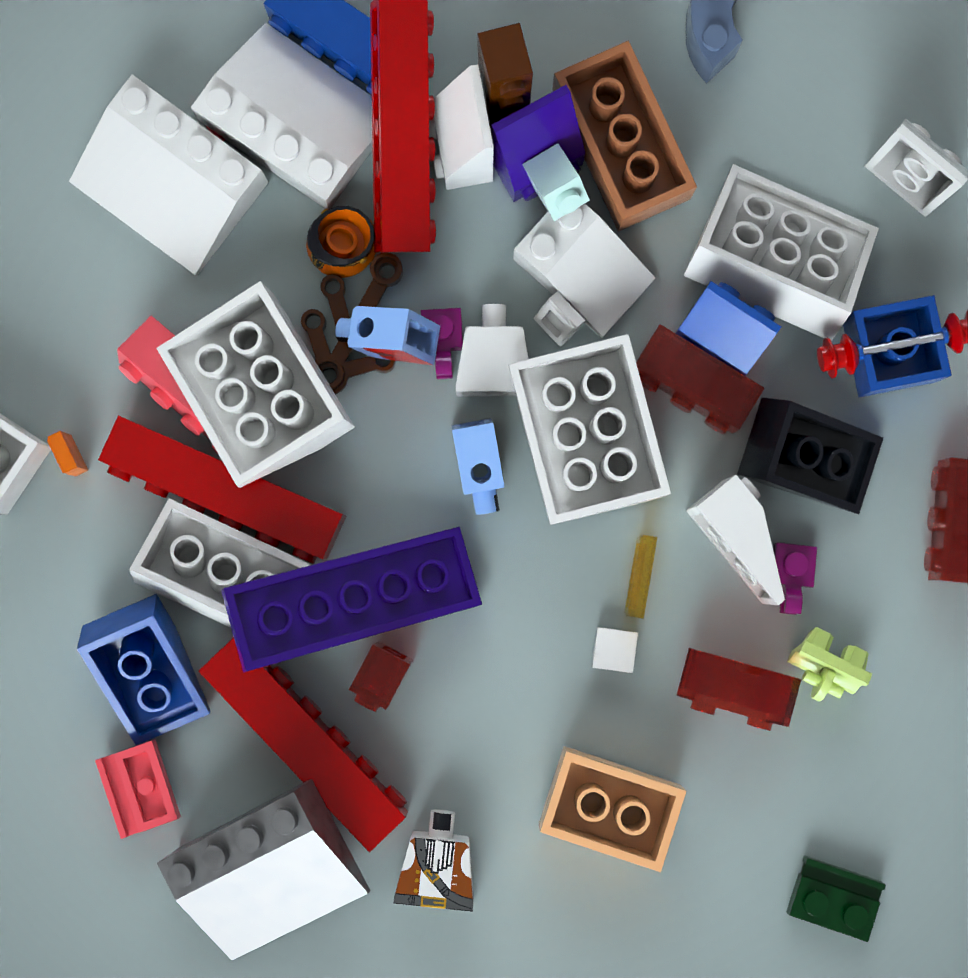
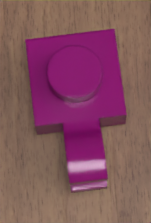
(449, 338)
(796, 570)

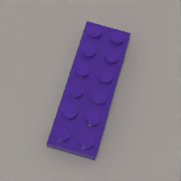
(350, 598)

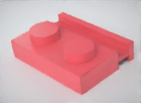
(138, 788)

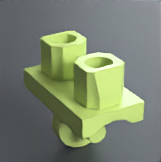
(827, 671)

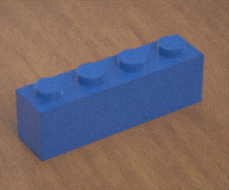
(328, 30)

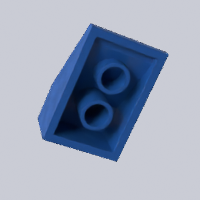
(143, 669)

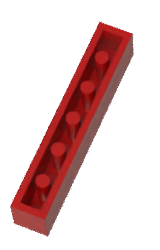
(401, 125)
(208, 484)
(308, 745)

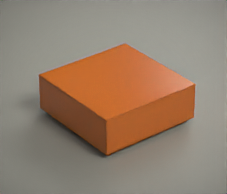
(67, 453)

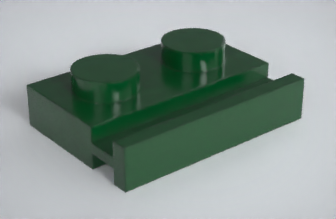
(835, 898)

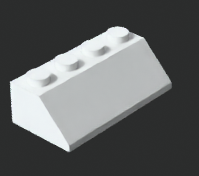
(197, 556)

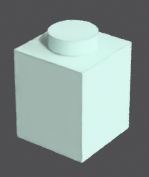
(556, 182)

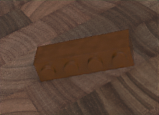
(504, 71)

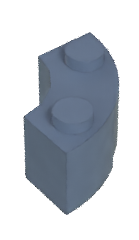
(711, 36)

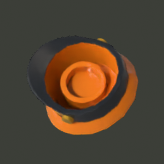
(341, 241)

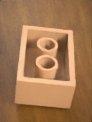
(612, 809)

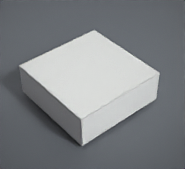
(559, 319)
(614, 650)

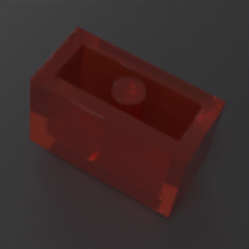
(380, 677)

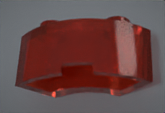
(738, 688)

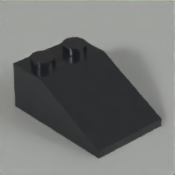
(810, 454)

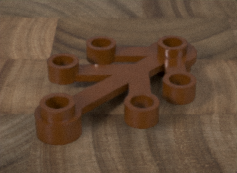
(341, 352)

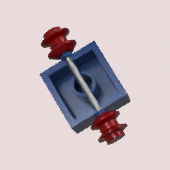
(895, 346)

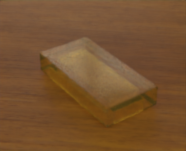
(640, 576)

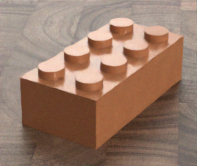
(626, 137)

